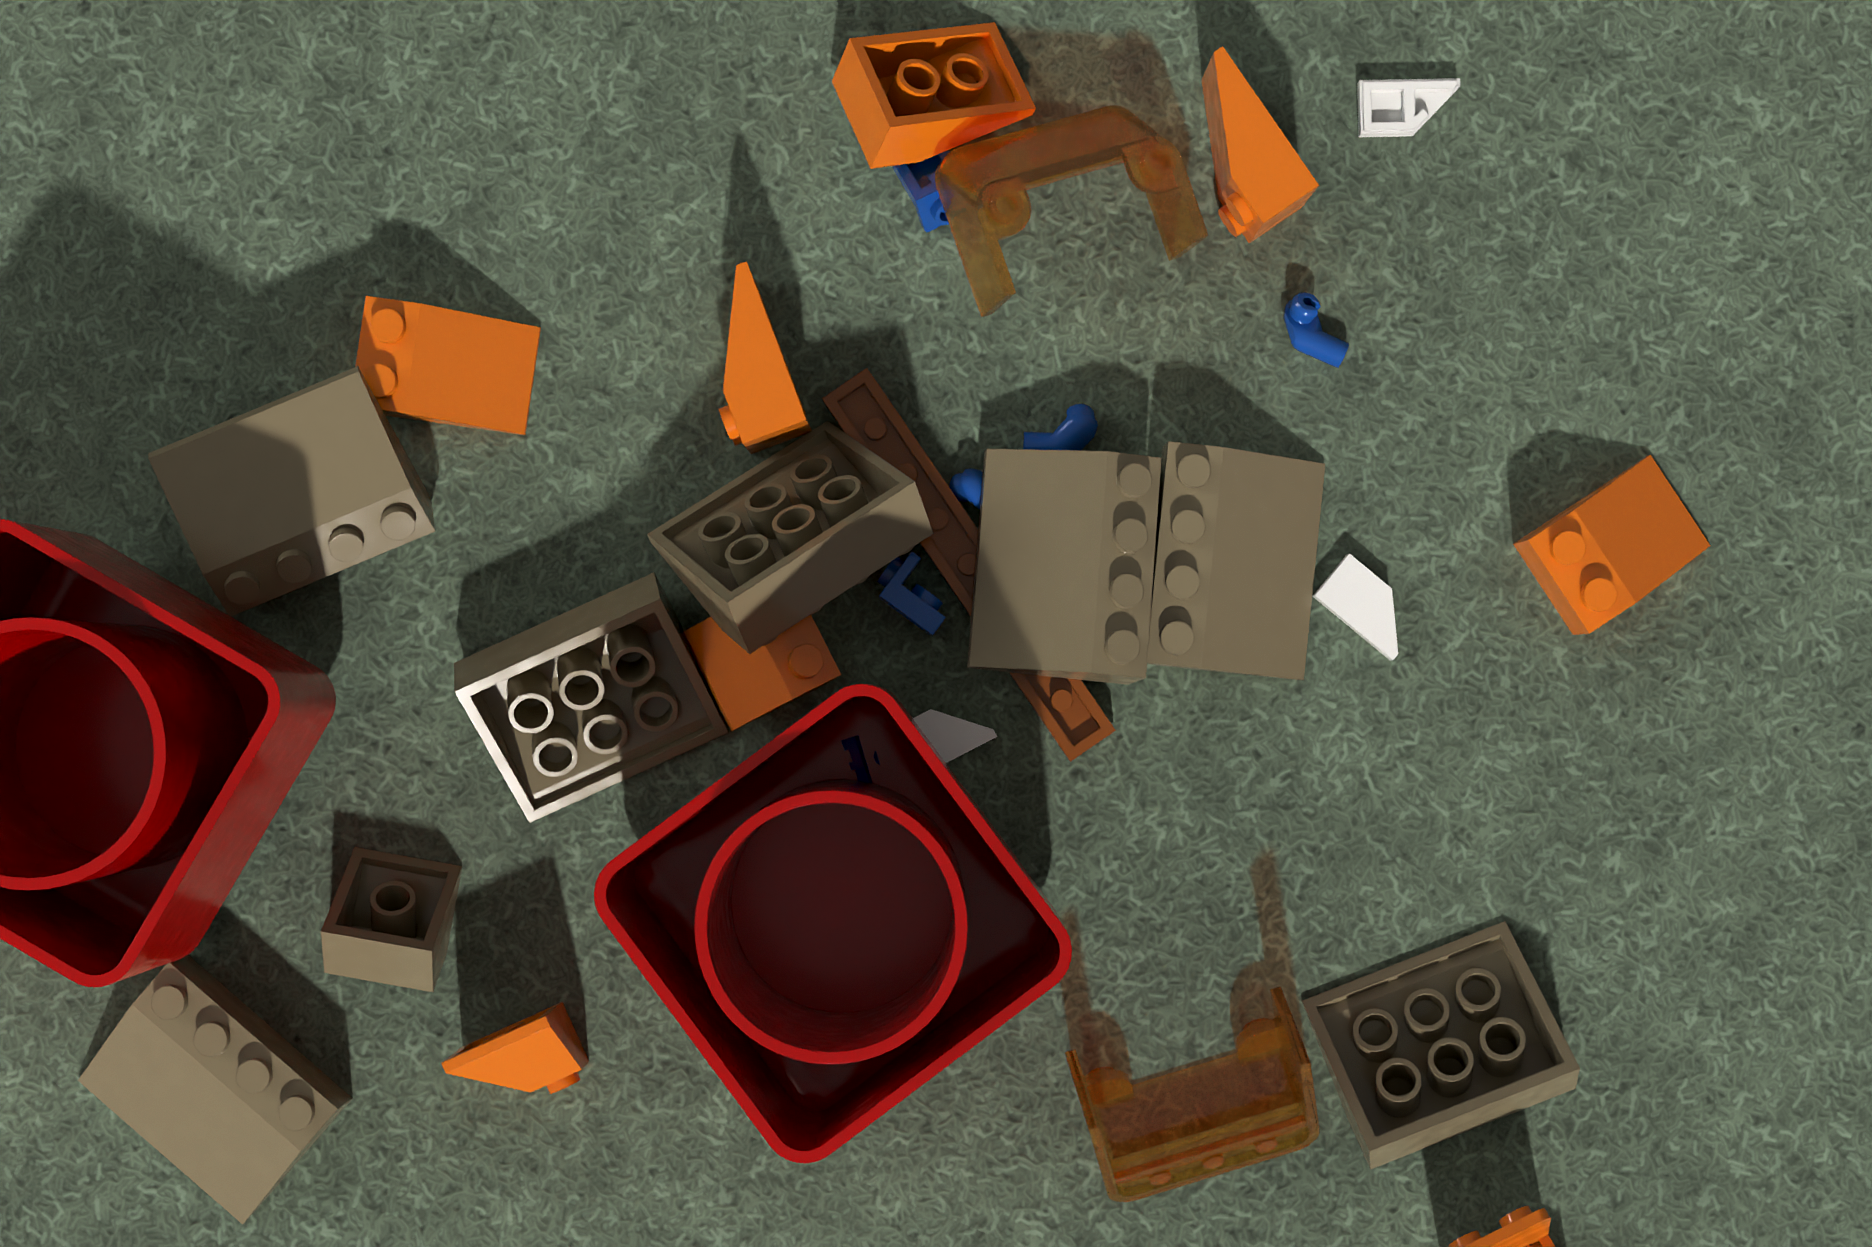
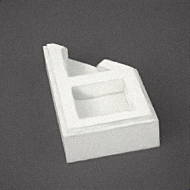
(1400, 105)
(1362, 604)
(951, 734)

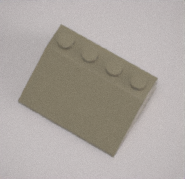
(293, 491)
(792, 534)
(1234, 560)
(1065, 564)
(588, 698)
(1440, 1044)
(213, 1087)

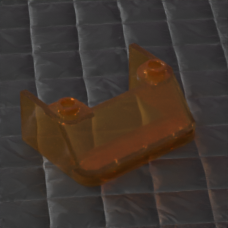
(988, 182)
(1203, 1116)

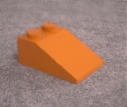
(928, 91)
(1253, 161)
(448, 365)
(757, 381)
(1612, 547)

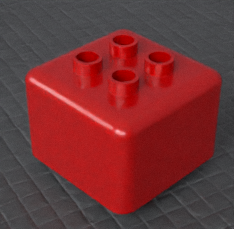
(132, 754)
(833, 927)

